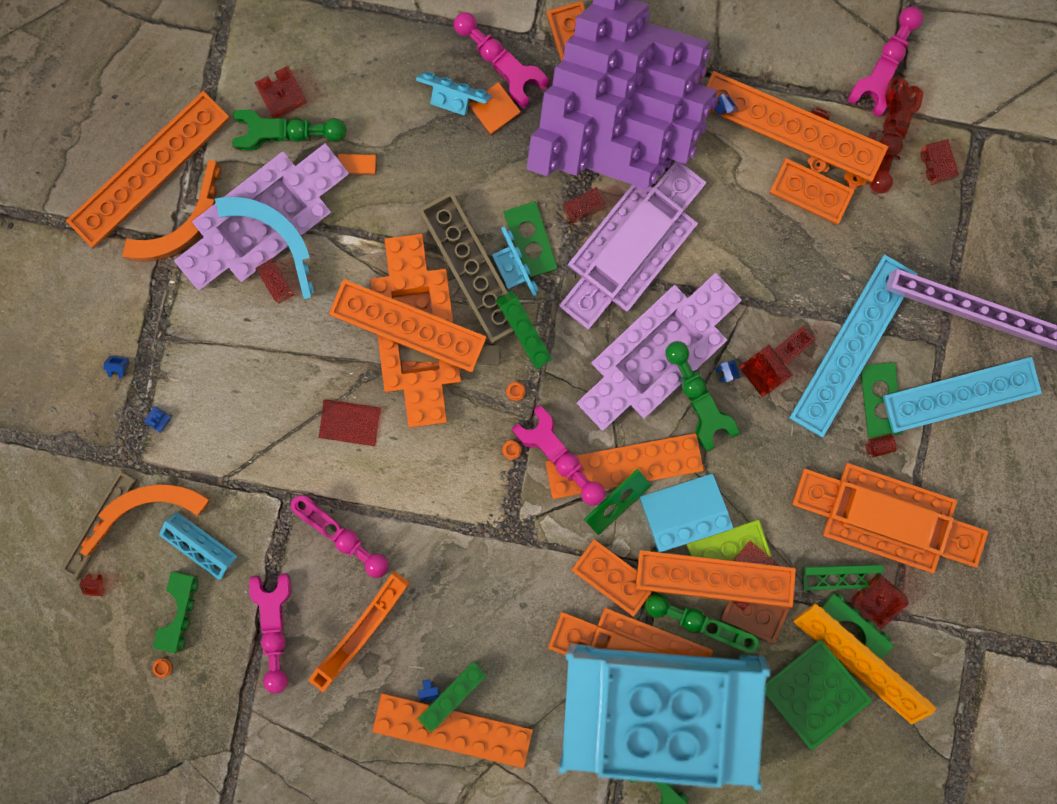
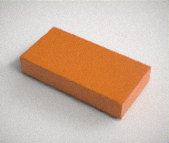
(358, 164)

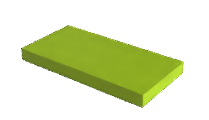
(730, 542)

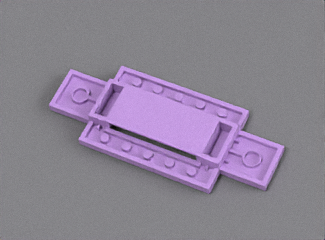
(627, 239)
(247, 242)
(645, 374)

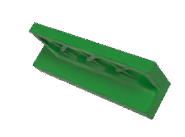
(830, 570)

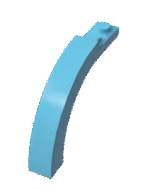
(251, 208)

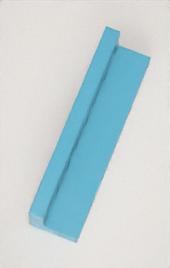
(198, 542)

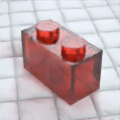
(939, 162)
(583, 205)
(274, 281)
(794, 345)

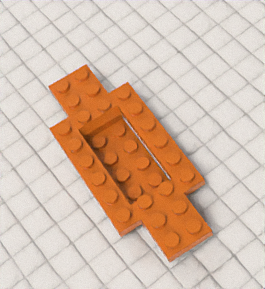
(429, 292)
(892, 511)
(604, 636)

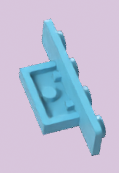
(452, 95)
(511, 267)

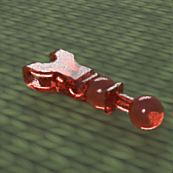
(896, 125)

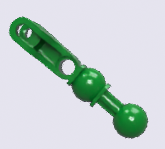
(282, 130)
(695, 389)
(695, 621)

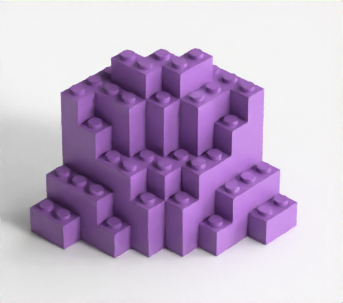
(623, 98)

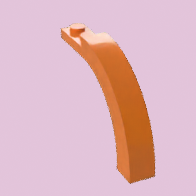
(183, 236)
(116, 509)
(360, 633)

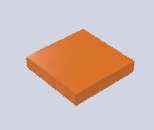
(497, 111)

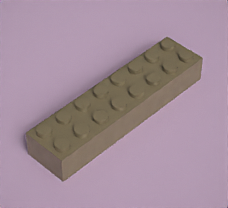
(468, 263)

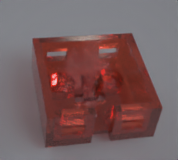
(270, 90)
(765, 371)
(885, 607)

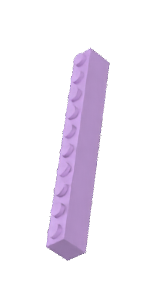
(972, 308)

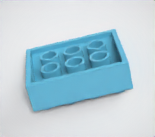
(686, 513)

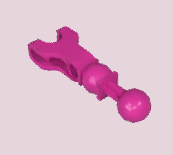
(892, 53)
(504, 62)
(565, 462)
(345, 540)
(272, 626)

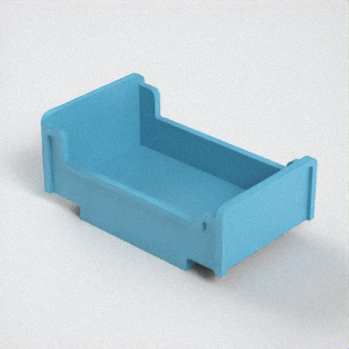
(664, 716)

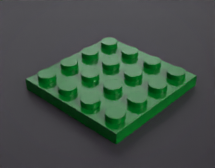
(816, 695)

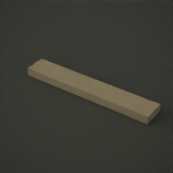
(488, 355)
(76, 561)

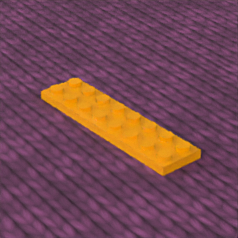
(865, 664)

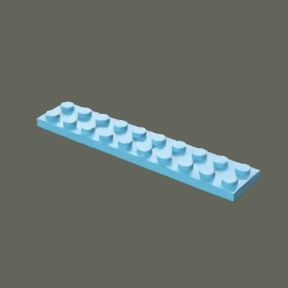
(849, 351)

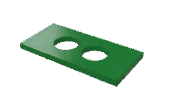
(530, 213)
(870, 374)
(596, 518)

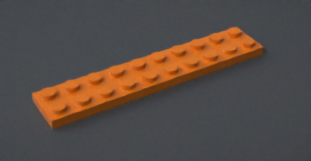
(800, 129)
(148, 169)

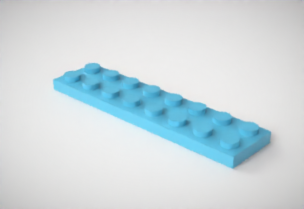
(962, 394)

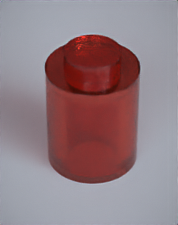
(881, 445)

